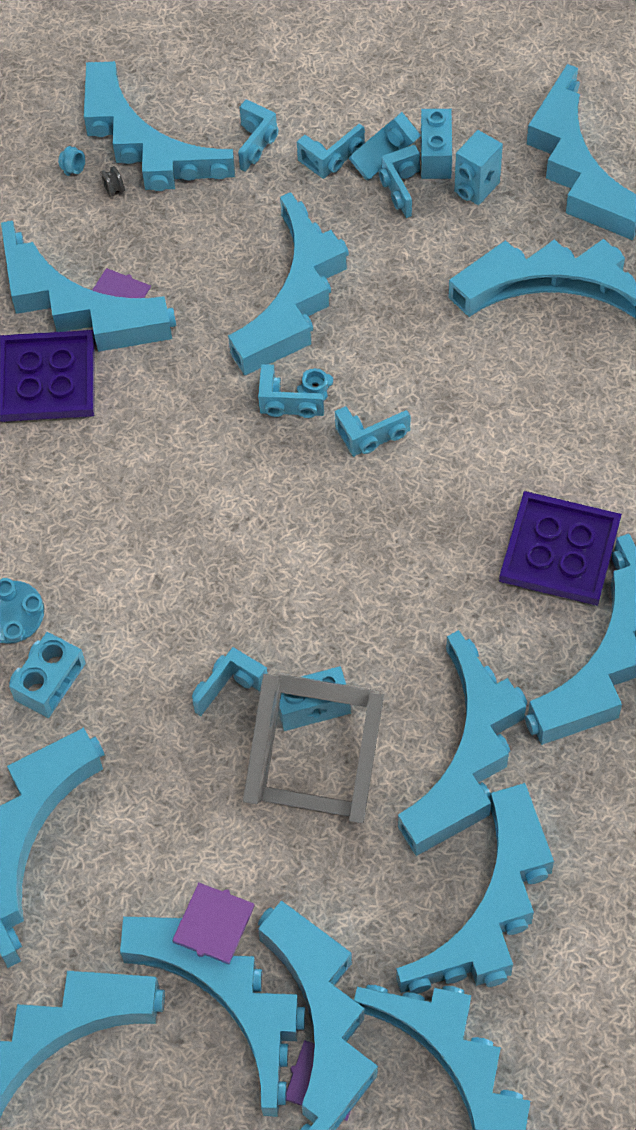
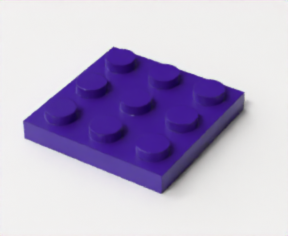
(47, 375)
(560, 548)

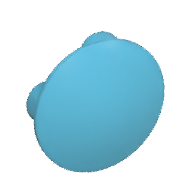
(19, 611)

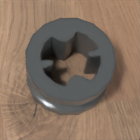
(112, 181)

